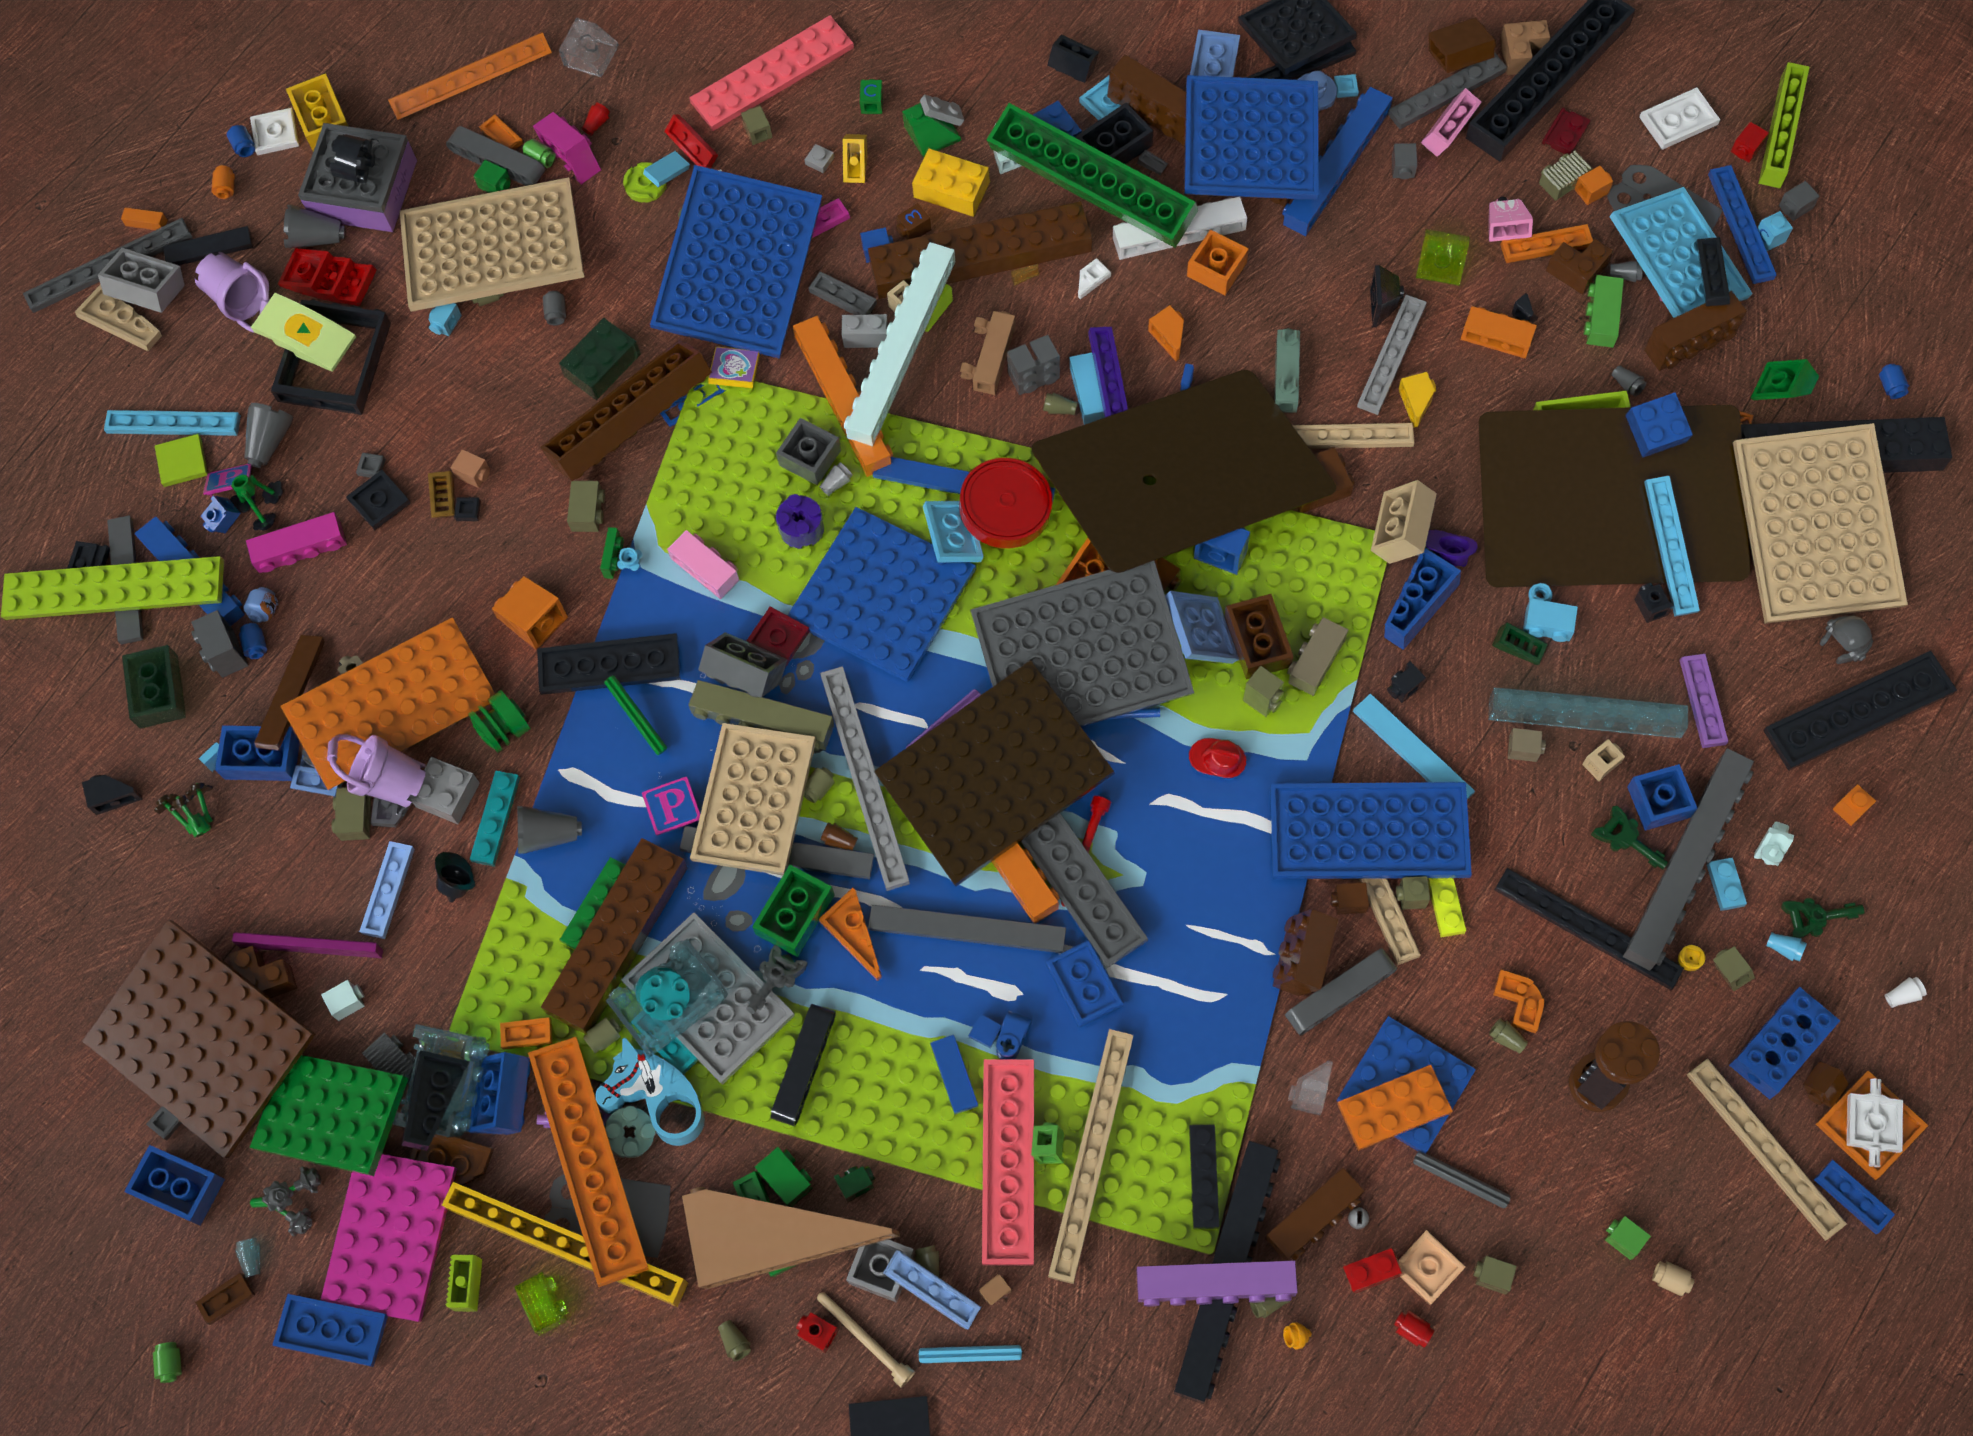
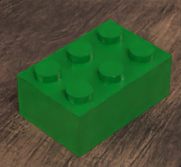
(793, 910)

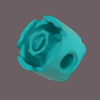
(662, 993)

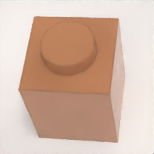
(470, 468)

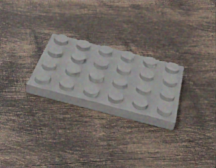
(728, 1033)

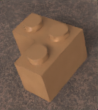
(1522, 41)

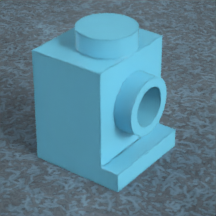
(444, 318)

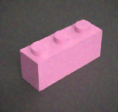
(1451, 122)
(704, 564)

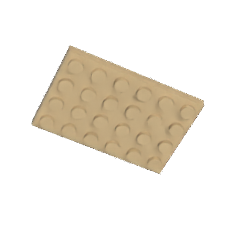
(753, 799)

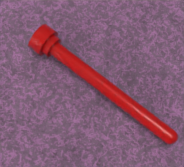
(1099, 807)

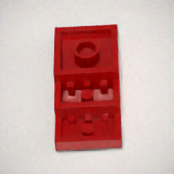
(327, 277)

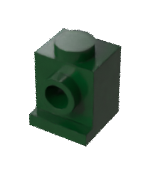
(855, 1182)

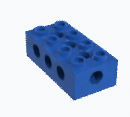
(1801, 1043)

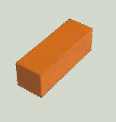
(143, 219)

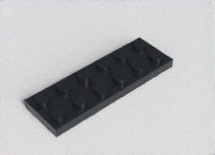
(590, 664)

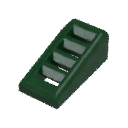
(1508, 647)

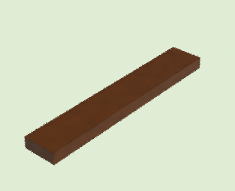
(291, 686)

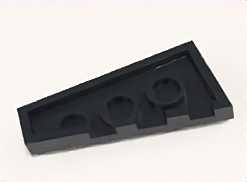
(431, 1093)

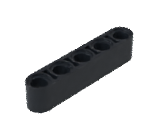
(803, 1065)

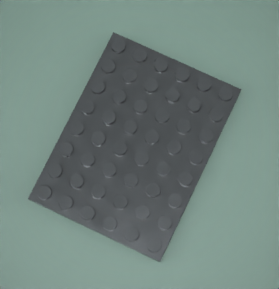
(1095, 641)

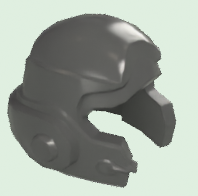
(1853, 636)

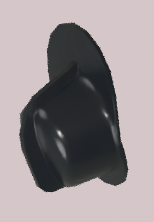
(453, 875)

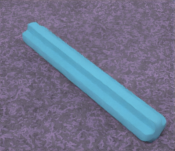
(970, 1354)

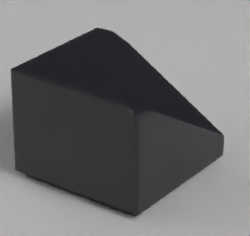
(1523, 310)

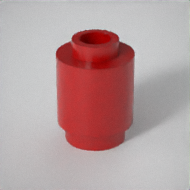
(1413, 1328)

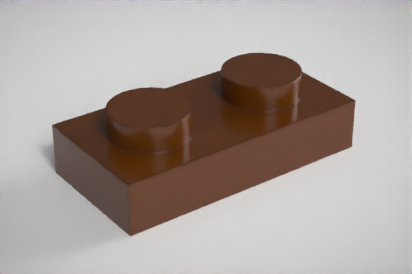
(225, 1298)

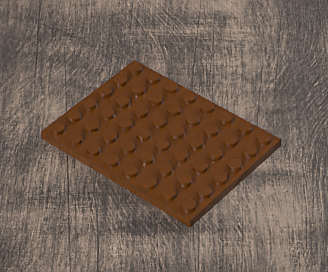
(199, 1038)

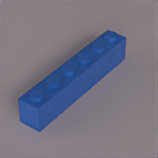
(165, 547)

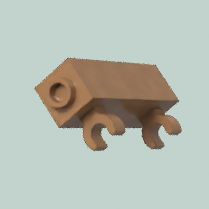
(993, 353)

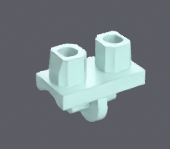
(1774, 844)

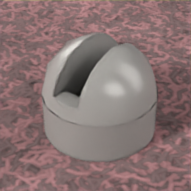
(1352, 1218)

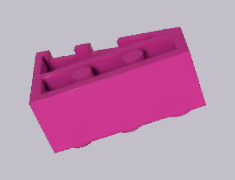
(568, 145)

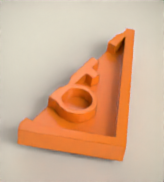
(848, 926)

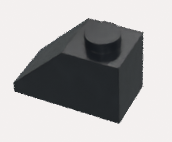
(107, 794)

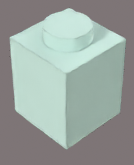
(343, 999)

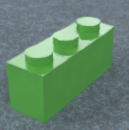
(1604, 311)

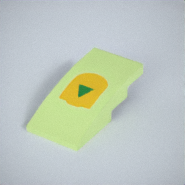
(303, 332)

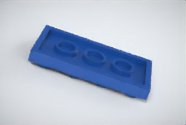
(330, 1330)

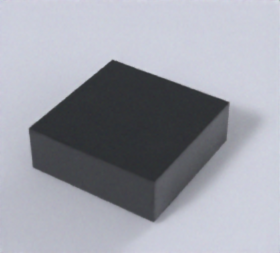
(467, 509)

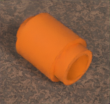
(223, 182)

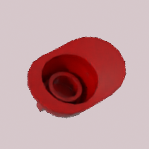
(1217, 757)

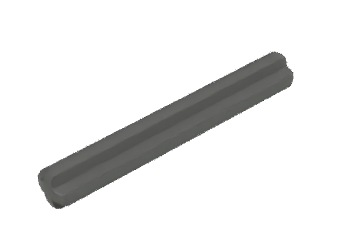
(1462, 1179)

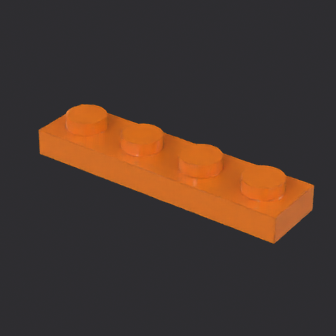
(1545, 243)

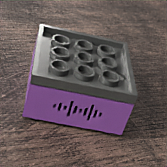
(355, 203)

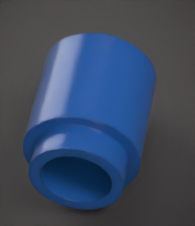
(241, 140)
(1894, 381)
(252, 641)

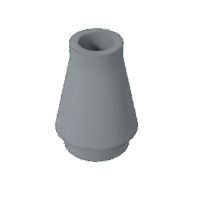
(836, 479)

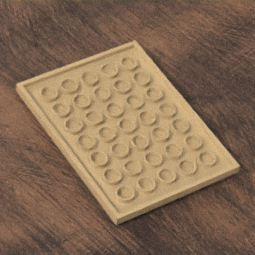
(490, 244)
(1819, 523)

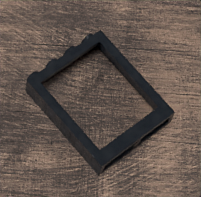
(355, 316)

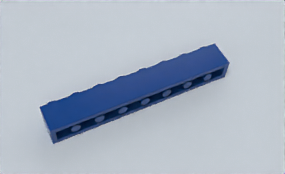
(1340, 158)

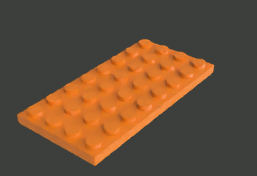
(393, 696)

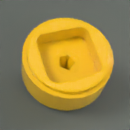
(1691, 958)

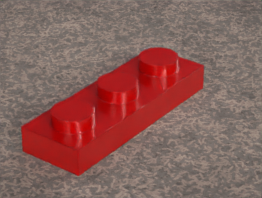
(690, 142)

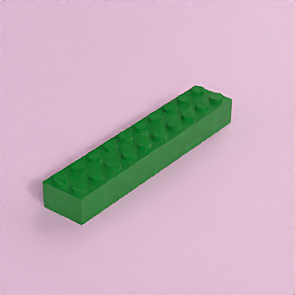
(1092, 175)

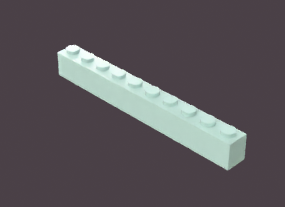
(900, 344)

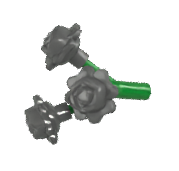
(278, 1197)

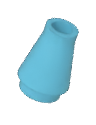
(1787, 946)

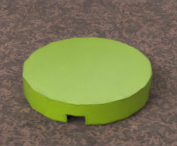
(639, 186)

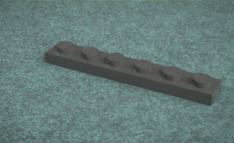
(1446, 91)

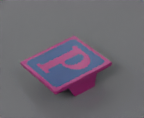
(222, 479)
(671, 805)

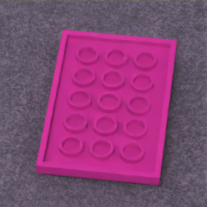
(389, 1238)

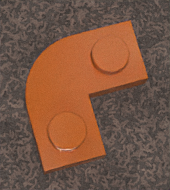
(1528, 999)

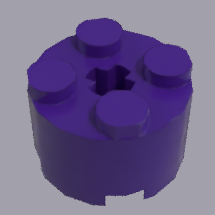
(800, 521)

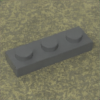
(842, 295)

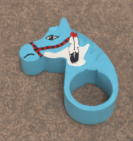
(654, 1079)

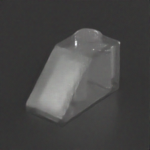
(1311, 1090)

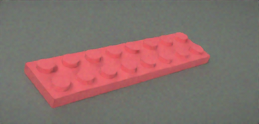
(771, 72)
(1008, 1162)

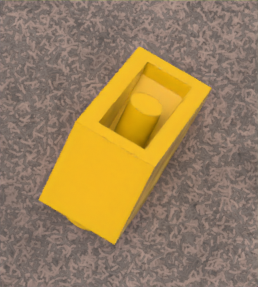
(854, 158)
(1417, 395)

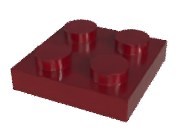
(779, 634)

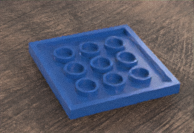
(1402, 1051)

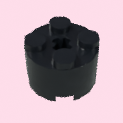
(352, 158)

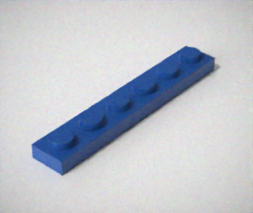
(1742, 224)

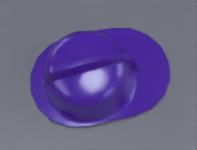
(1451, 547)

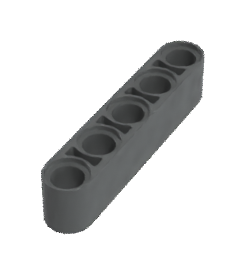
(479, 148)
(1341, 991)

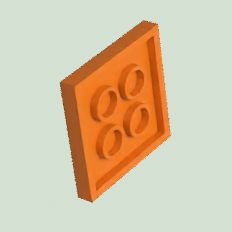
(1835, 1127)

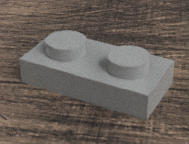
(942, 110)

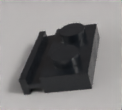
(88, 555)

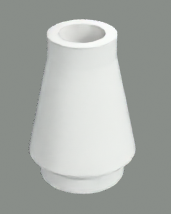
(1907, 992)

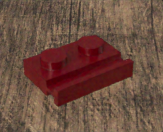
(1566, 131)

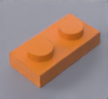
(526, 1033)

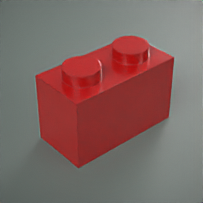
(1373, 1270)

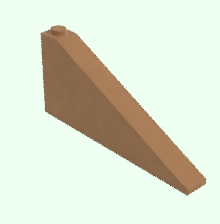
(750, 1237)

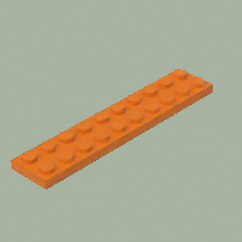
(588, 1162)

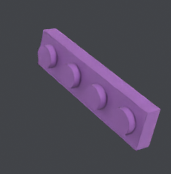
(1703, 701)

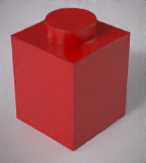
(1749, 142)

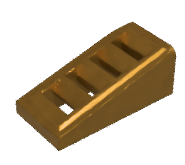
(441, 477)

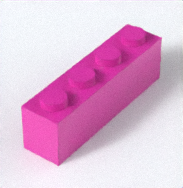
(296, 542)

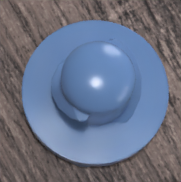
(1326, 88)

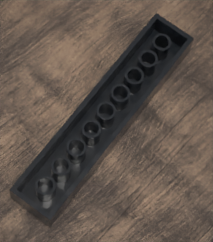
(1549, 76)
(1902, 442)

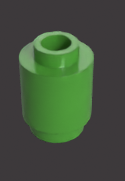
(539, 152)
(167, 1362)

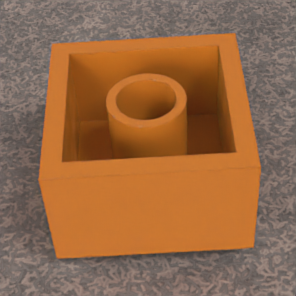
(1217, 262)

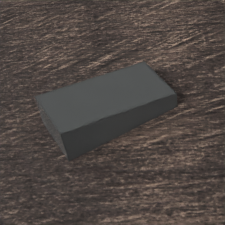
(1152, 162)

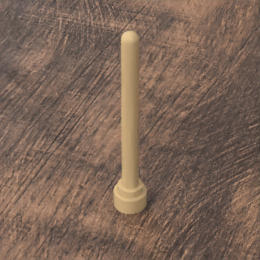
(900, 1372)

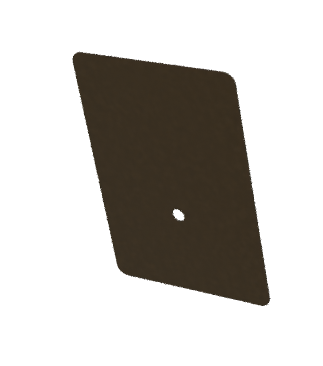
(1217, 461)
(1573, 504)

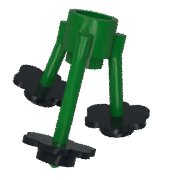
(245, 490)

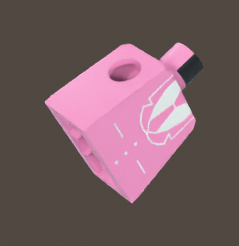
(1509, 220)

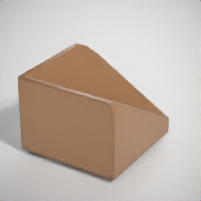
(995, 1289)

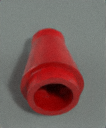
(596, 118)

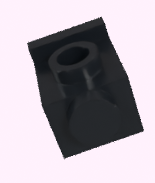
(1651, 608)
(1406, 683)

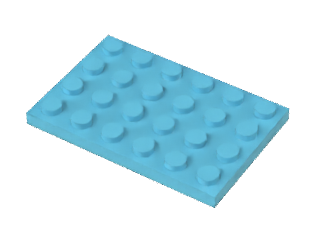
(1664, 242)

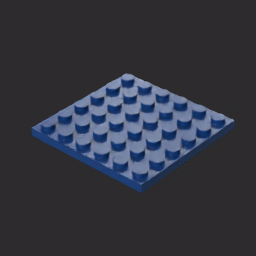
(1251, 137)
(880, 594)

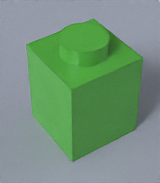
(1626, 1237)

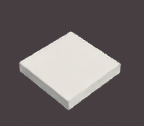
(274, 131)

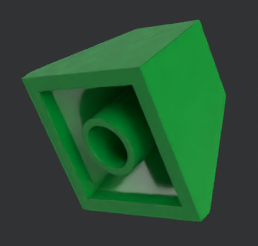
(928, 131)
(1785, 380)

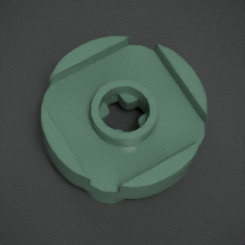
(643, 1132)

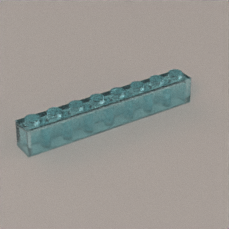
(1588, 712)

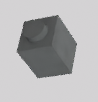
(1404, 161)
(1799, 200)

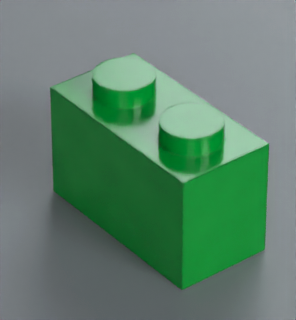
(784, 1177)

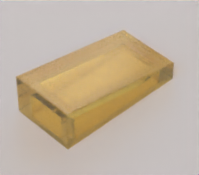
(1021, 275)

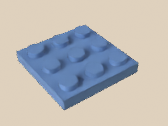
(1201, 627)

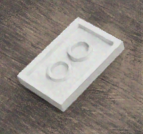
(1679, 118)

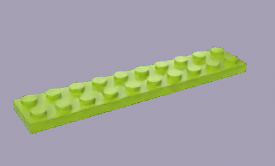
(112, 588)

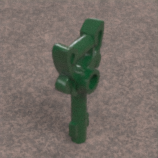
(1627, 837)
(1816, 916)

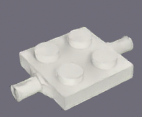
(1874, 1122)

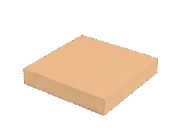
(1429, 1267)

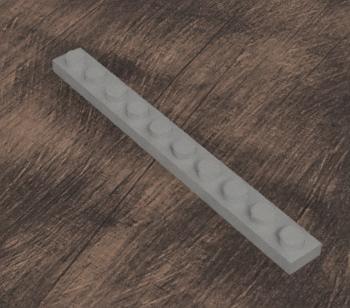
(865, 779)

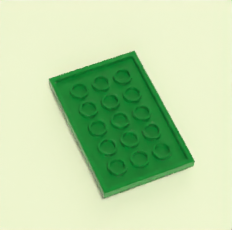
(331, 1115)

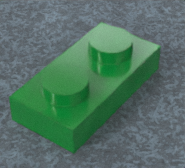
(613, 544)

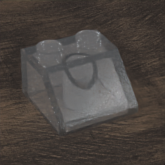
(587, 48)

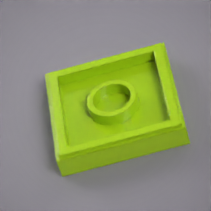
(181, 460)

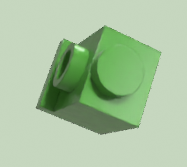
(1041, 1150)

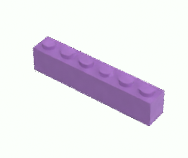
(1216, 1281)

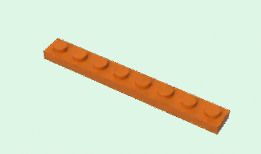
(469, 75)

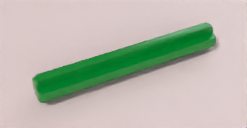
(635, 715)

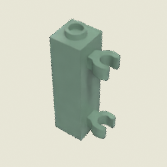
(1287, 370)

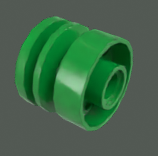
(496, 723)

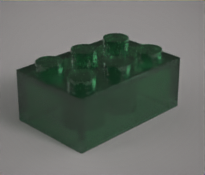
(599, 358)
(153, 686)

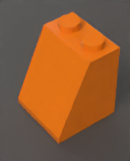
(530, 612)

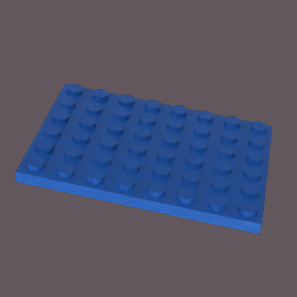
(736, 261)

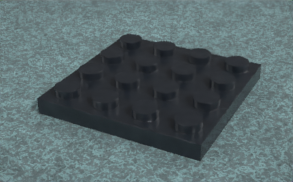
(1296, 31)

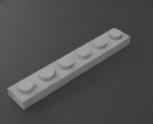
(1391, 354)

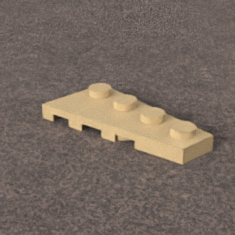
(118, 319)

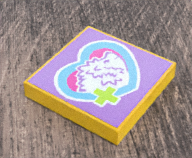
(734, 367)

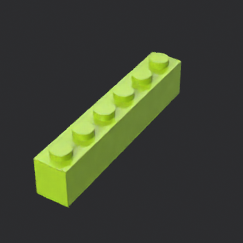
(1784, 125)

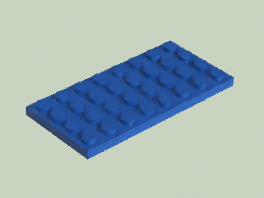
(1370, 830)

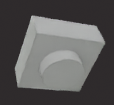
(819, 158)

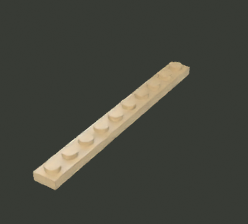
(1090, 1157)

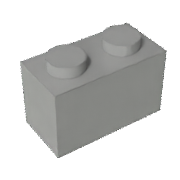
(864, 330)

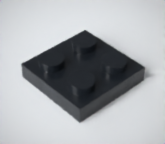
(378, 500)

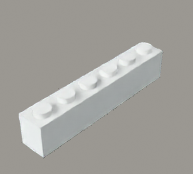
(1221, 216)

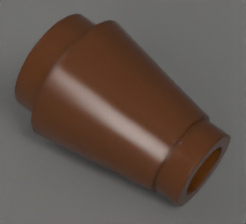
(838, 837)

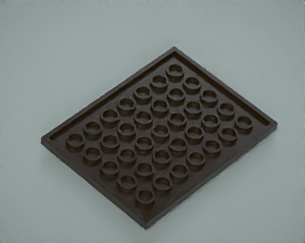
(993, 773)

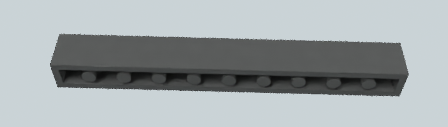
(1688, 860)

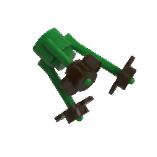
(196, 823)

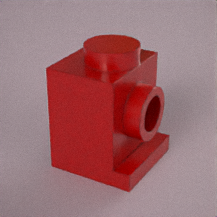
(821, 1340)

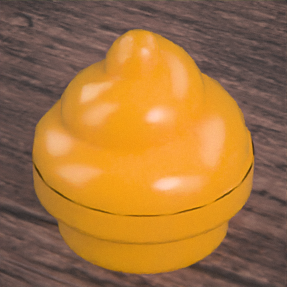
(1296, 1335)

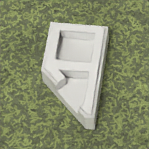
(1091, 277)

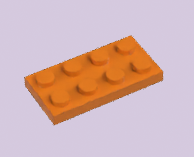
(1394, 1107)

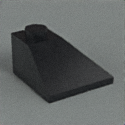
(1384, 294)

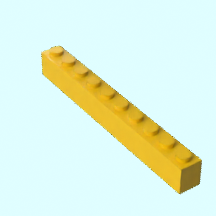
(553, 1240)

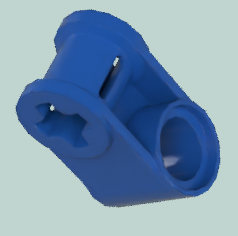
(1012, 1033)

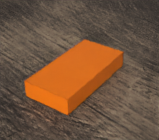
(499, 132)

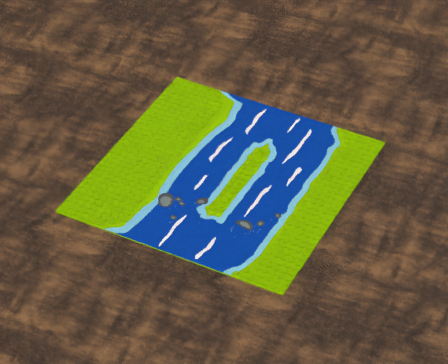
(1174, 846)

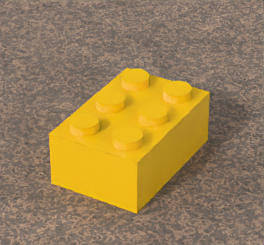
(314, 105)
(951, 182)

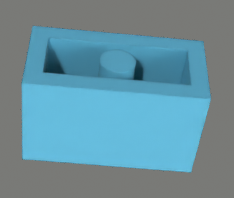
(1550, 620)

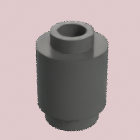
(554, 308)

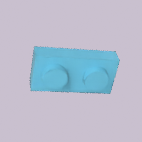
(1726, 884)

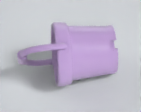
(234, 287)
(379, 770)

